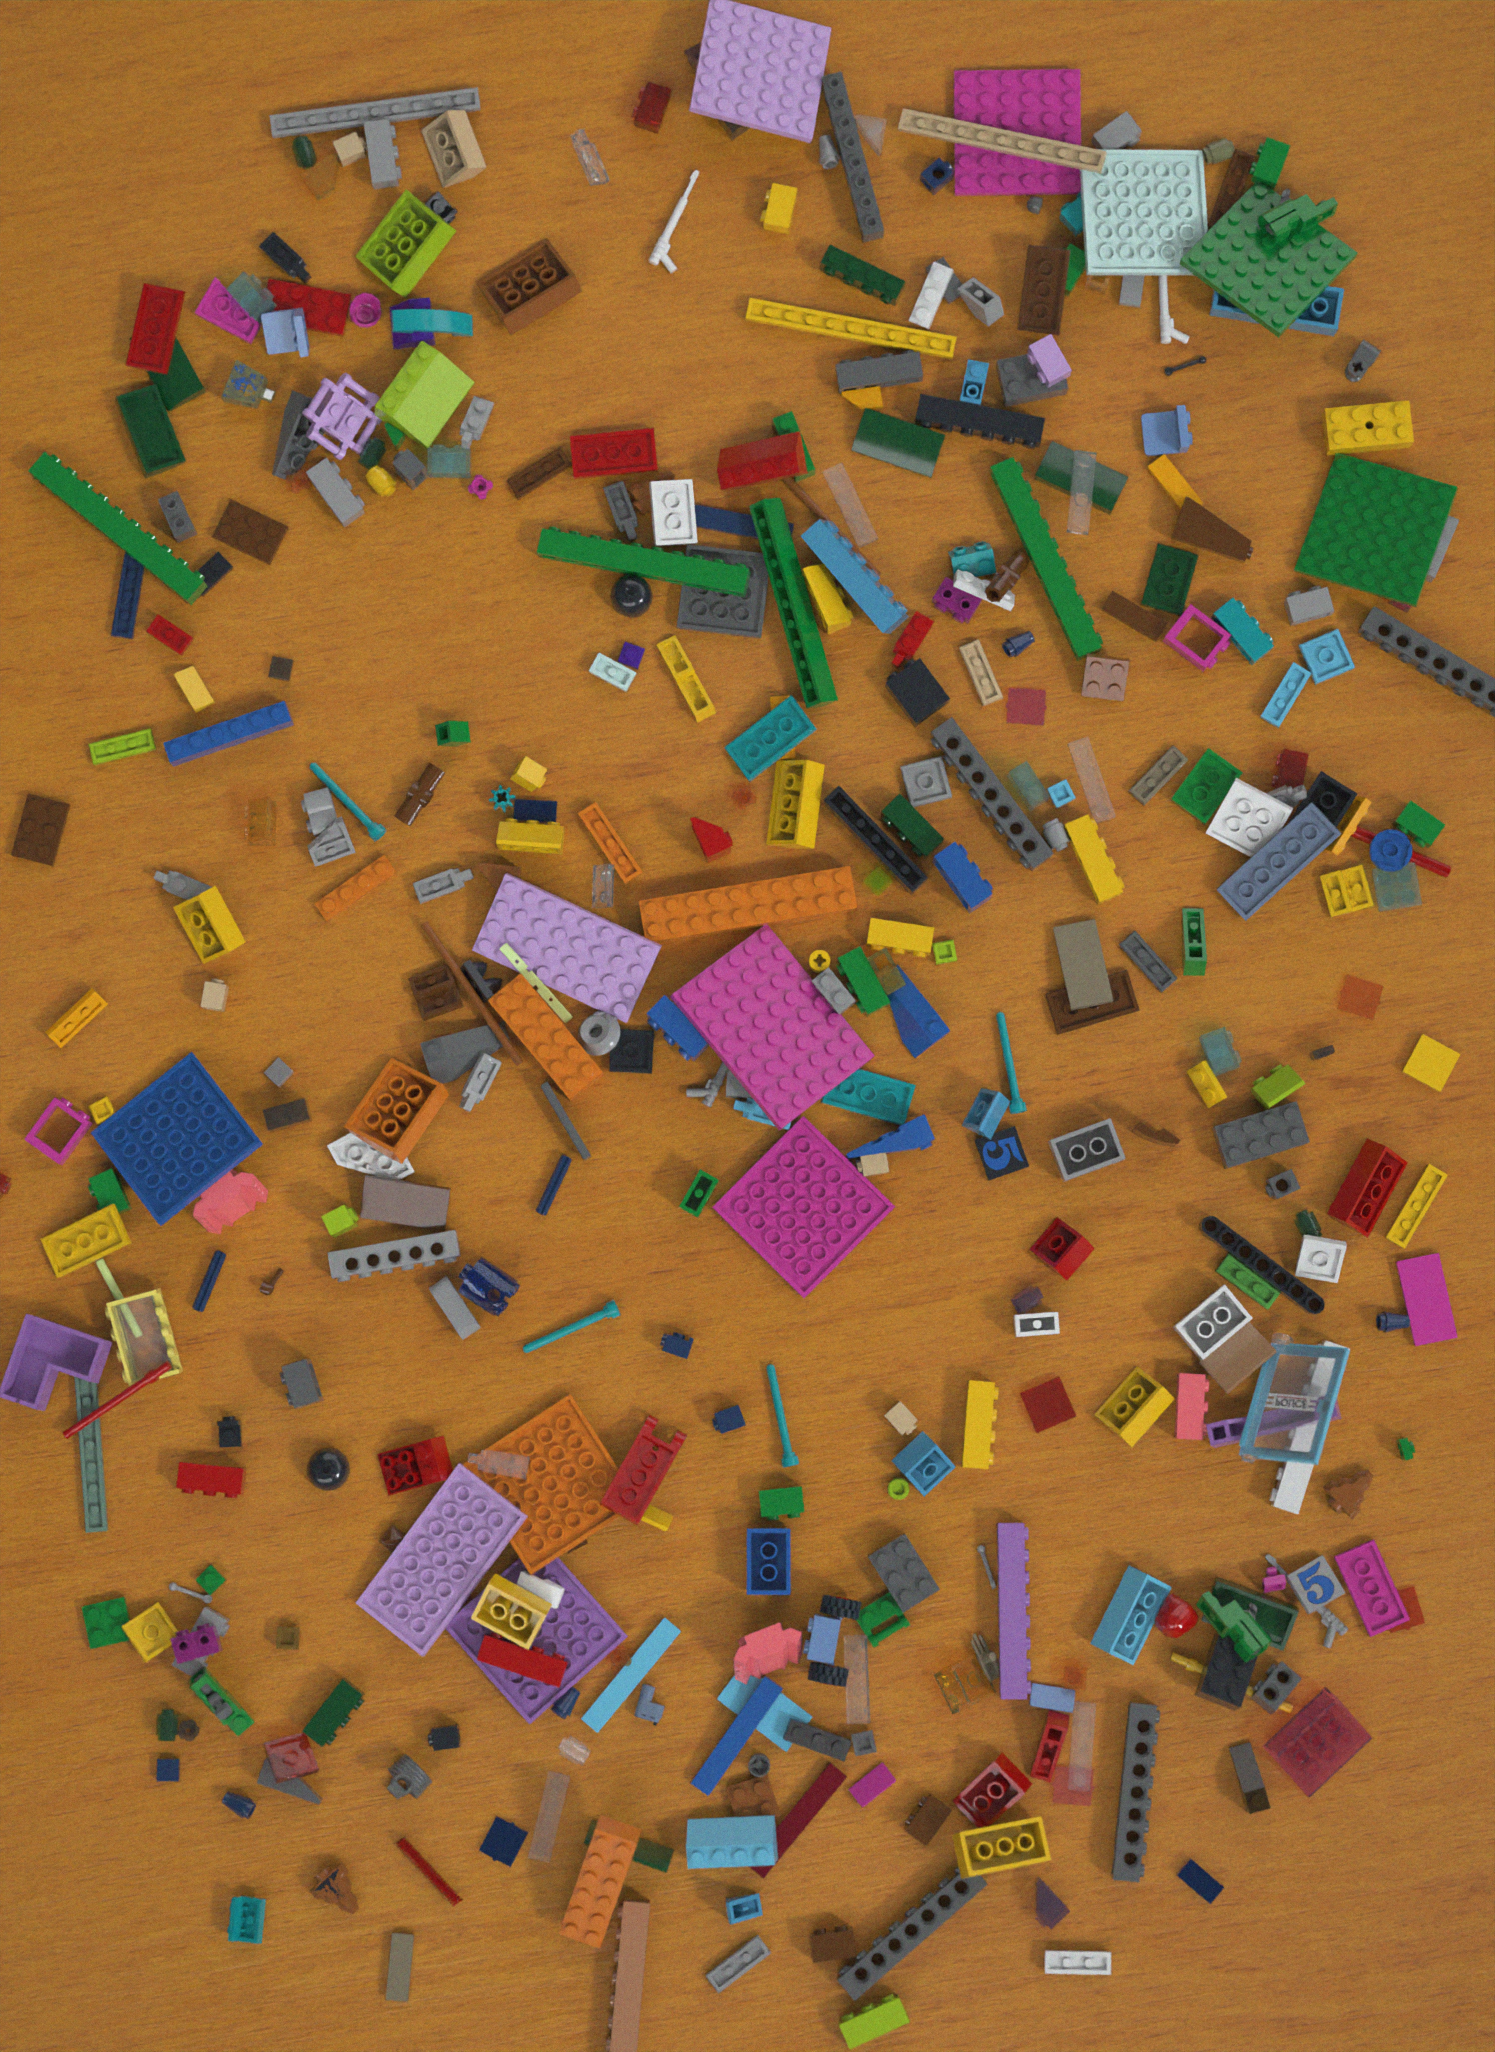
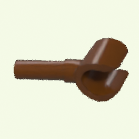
(267, 1288)

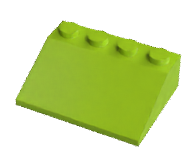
(405, 243)
(423, 395)

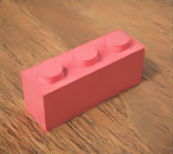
(1191, 1406)

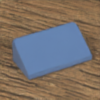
(1052, 1697)

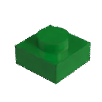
(1405, 1448)
(211, 1579)

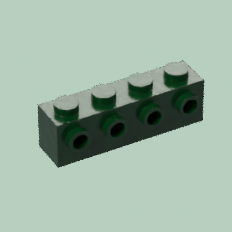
(862, 275)

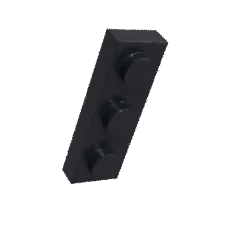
(817, 1739)

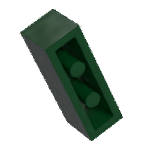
(911, 826)
(334, 1713)

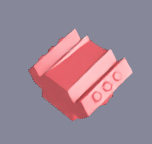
(229, 1200)
(766, 1652)

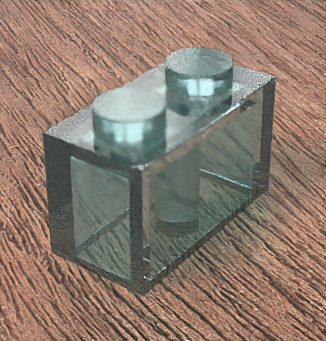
(252, 296)
(449, 462)
(1028, 786)
(1220, 1051)

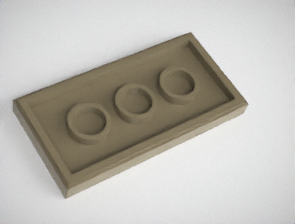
(1083, 964)

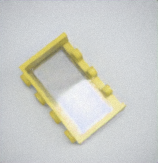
(143, 1335)

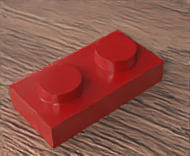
(169, 635)

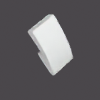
(544, 1589)

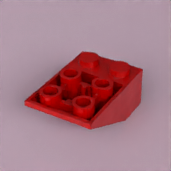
(415, 1465)

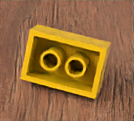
(511, 1611)

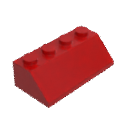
(761, 462)
(1367, 1187)

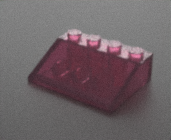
(1317, 1742)

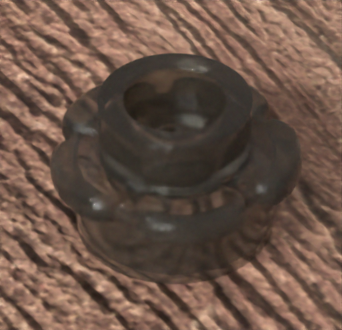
(194, 1730)

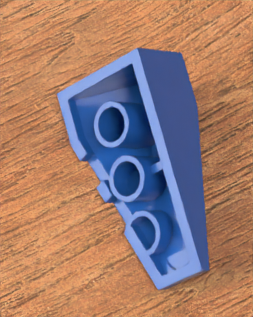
(915, 1018)

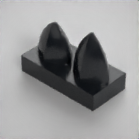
(484, 987)

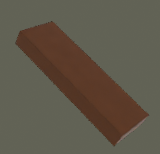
(539, 473)
(1134, 616)

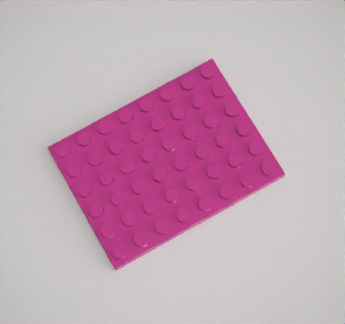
(772, 1027)

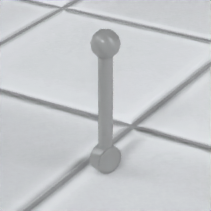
(981, 1549)
(173, 1586)

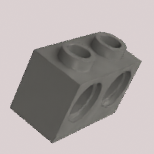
(409, 468)
(177, 516)
(1278, 1690)

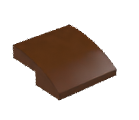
(435, 992)
(1162, 1137)

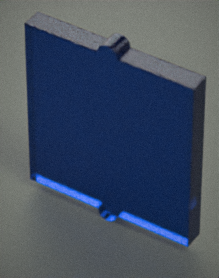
(503, 1841)

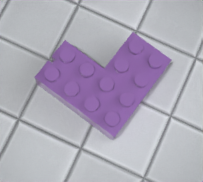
(42, 1352)

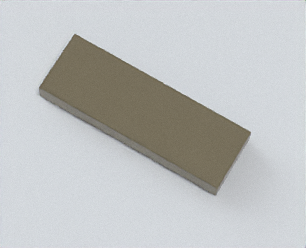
(1158, 775)
(400, 1967)

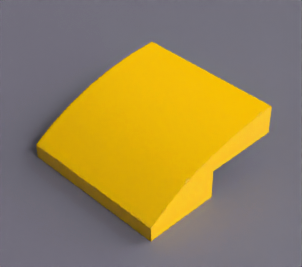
(1347, 891)

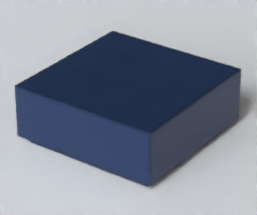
(168, 1769)

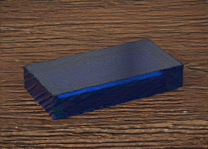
(535, 810)
(1200, 1881)

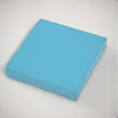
(1326, 656)

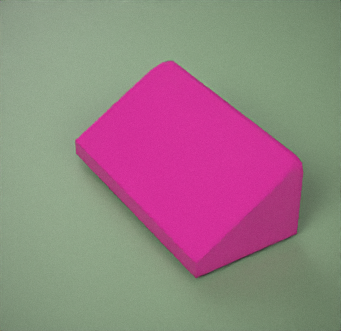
(872, 1784)

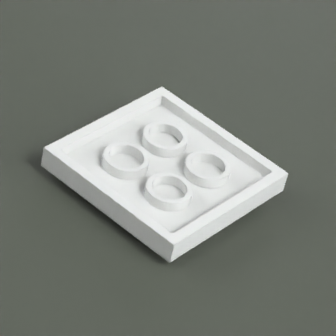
(1248, 818)

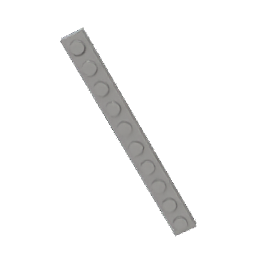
(356, 114)

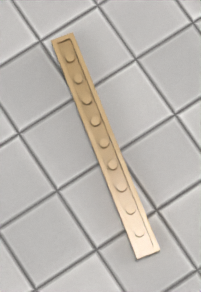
(1002, 141)

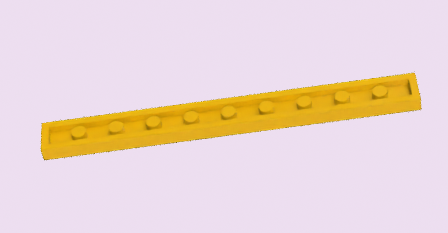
(850, 328)

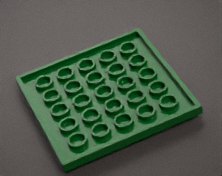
(1263, 278)
(1376, 529)

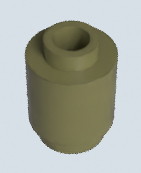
(1218, 151)

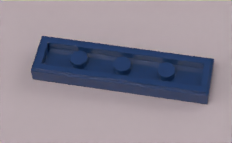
(128, 598)

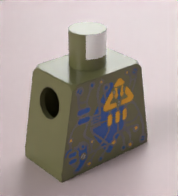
(246, 387)

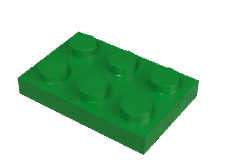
(1206, 786)

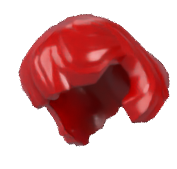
(1175, 1617)

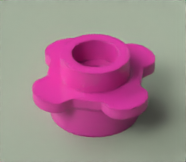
(486, 486)

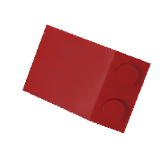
(992, 1792)

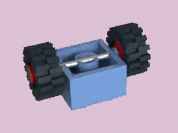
(824, 1639)

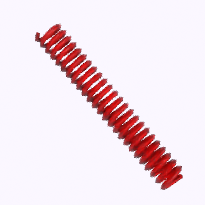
(442, 1885)

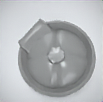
(599, 1033)

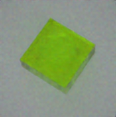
(878, 881)

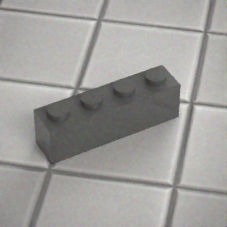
(881, 371)

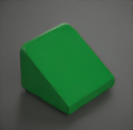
(396, 436)

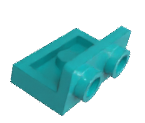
(973, 559)
(246, 1919)

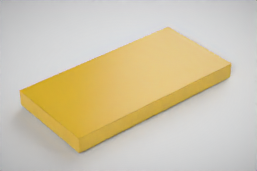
(85, 1241)

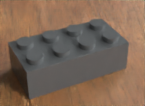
(1260, 1135)

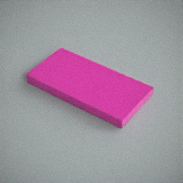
(1426, 1299)
(1371, 1588)

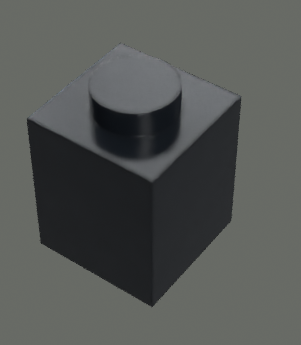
(444, 1737)

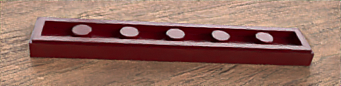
(804, 1812)

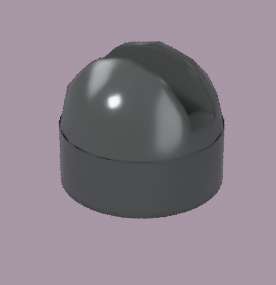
(1034, 204)

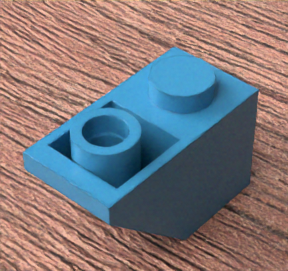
(974, 382)

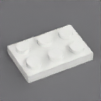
(673, 512)

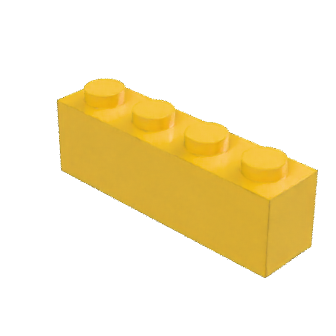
(1093, 859)
(978, 1424)

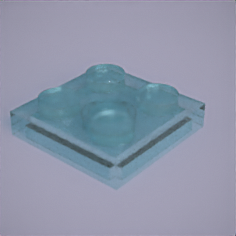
(1397, 888)

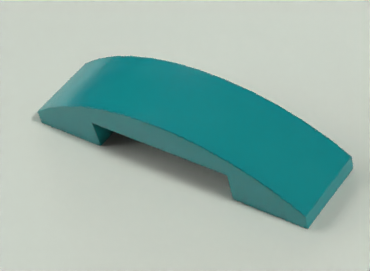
(432, 321)

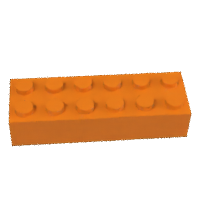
(545, 1037)
(600, 1881)

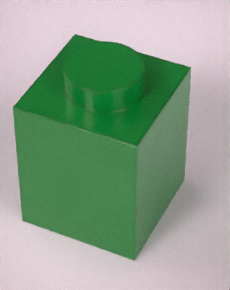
(452, 733)

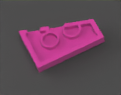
(226, 313)

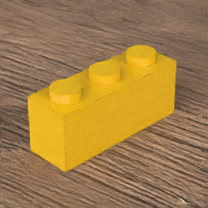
(900, 937)

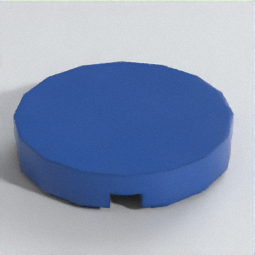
(1390, 850)

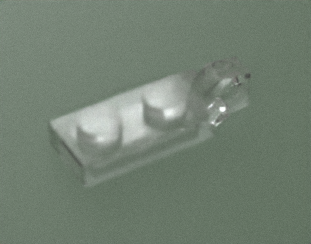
(589, 158)
(501, 1463)

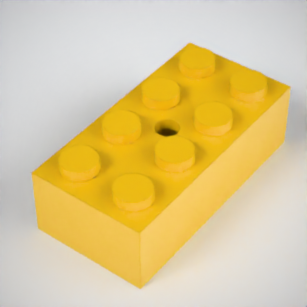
(1347, 434)
(1021, 1844)

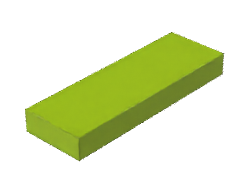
(122, 746)

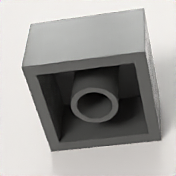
(301, 1384)

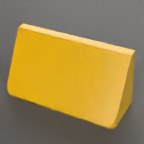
(194, 688)
(657, 1518)

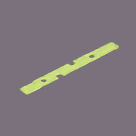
(534, 980)

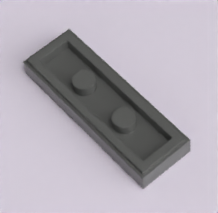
(1148, 961)

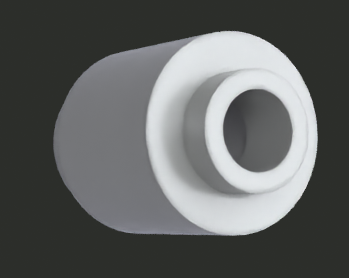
(1056, 835)

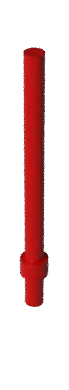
(150, 1377)

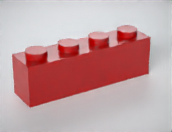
(526, 1662)

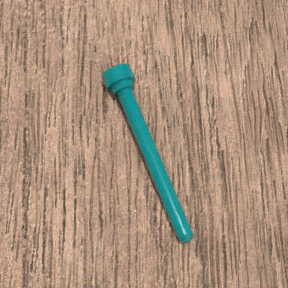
(375, 830)
(1016, 1104)
(608, 1311)
(789, 1458)

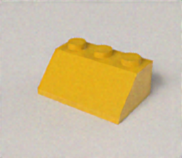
(827, 598)
(530, 836)
(209, 924)
(1134, 1406)

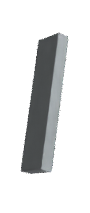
(565, 1121)

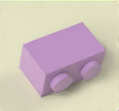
(1049, 361)

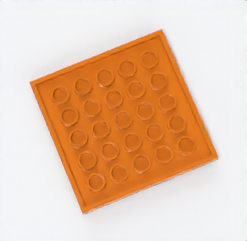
(562, 1485)

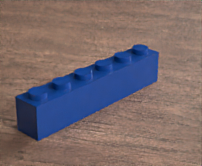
(228, 733)

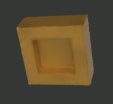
(288, 1638)

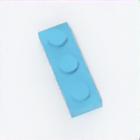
(1285, 695)

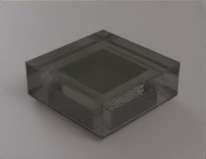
(281, 668)
(1321, 1053)

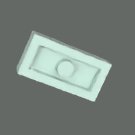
(612, 672)

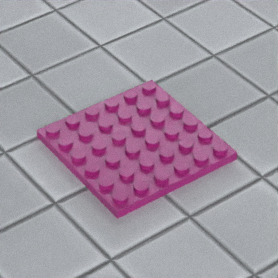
(1021, 102)
(803, 1207)

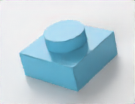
(1061, 793)

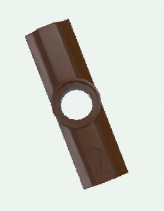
(1007, 576)
(419, 794)

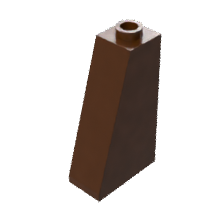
(1208, 532)

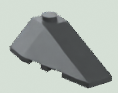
(293, 444)
(457, 1053)

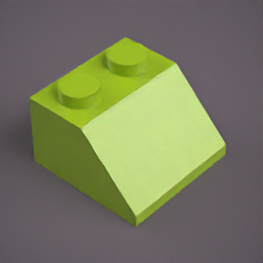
(1277, 1086)

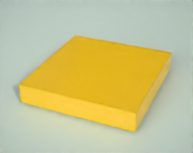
(1431, 1063)
(150, 1632)

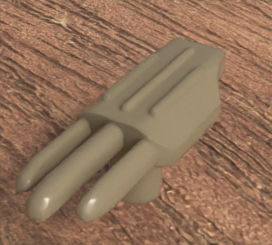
(986, 1659)

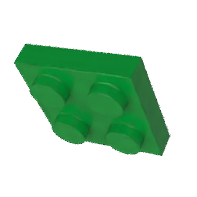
(104, 1622)

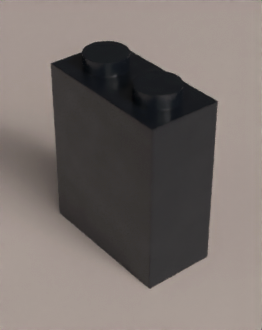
(916, 691)

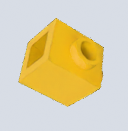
(529, 774)

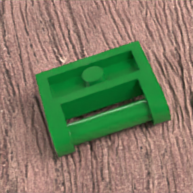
(878, 1612)

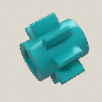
(502, 804)

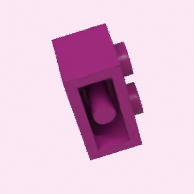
(955, 601)
(196, 1644)

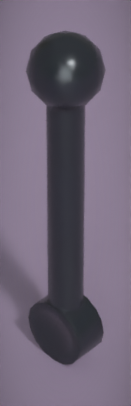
(1168, 371)

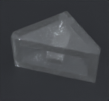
(872, 130)

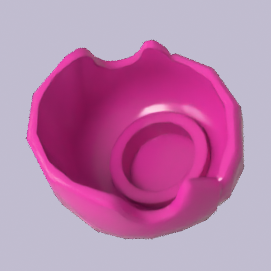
(365, 310)

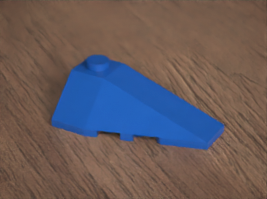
(907, 1137)

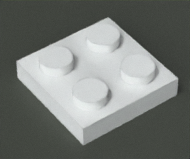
(1320, 1258)

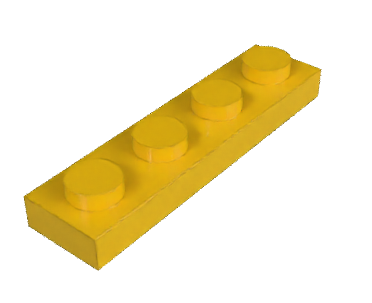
(1416, 1206)

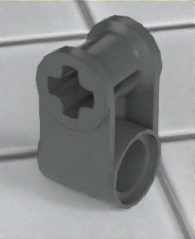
(1362, 359)

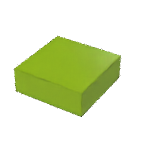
(944, 952)

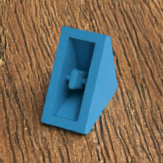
(743, 1908)

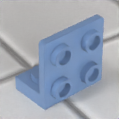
(285, 331)

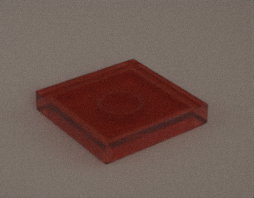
(1047, 1404)
(290, 1757)

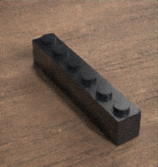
(979, 421)
(875, 840)

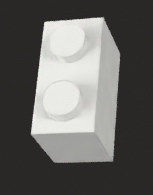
(1036, 1324)

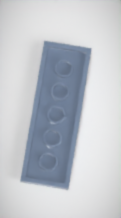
(1278, 861)

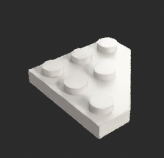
(359, 1156)

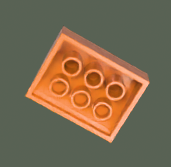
(397, 1110)

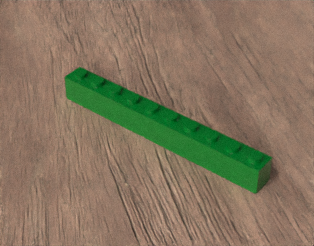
(118, 528)
(1045, 558)
(644, 562)
(793, 603)

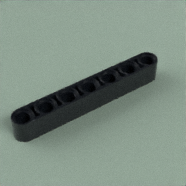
(1272, 1267)

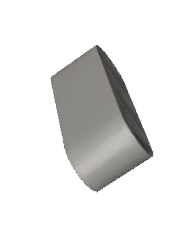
(454, 1307)

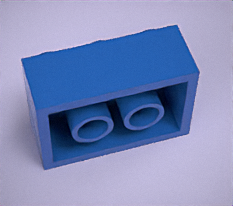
(963, 876)
(676, 1029)
(768, 1561)

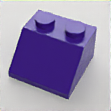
(411, 340)

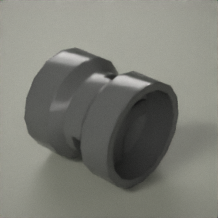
(759, 1765)

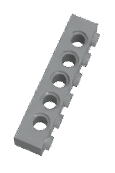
(339, 1259)

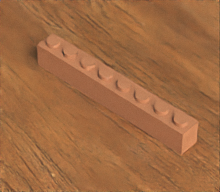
(628, 1976)

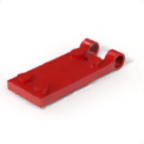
(641, 1473)

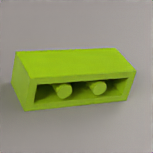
(873, 2021)

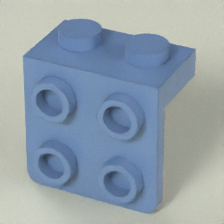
(1166, 432)

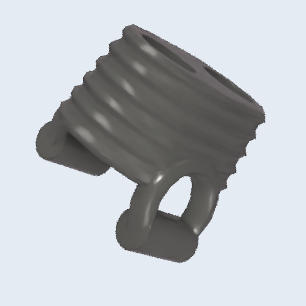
(412, 1774)

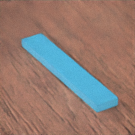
(631, 1675)

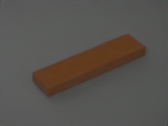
(1232, 185)

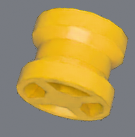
(819, 961)

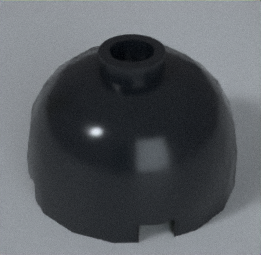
(631, 596)
(328, 1469)

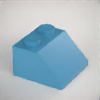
(923, 1463)

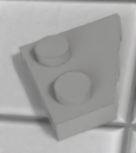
(331, 844)

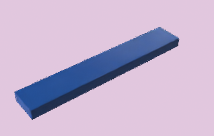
(737, 1735)

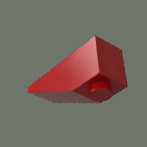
(1050, 1745)

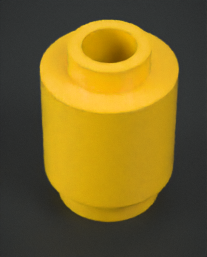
(381, 481)

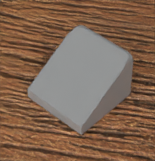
(279, 1072)

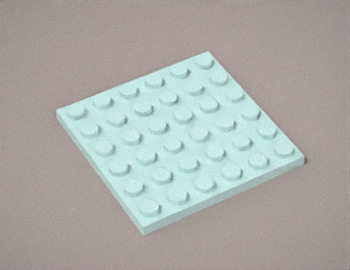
(1143, 211)

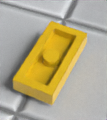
(1207, 1084)

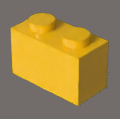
(780, 208)

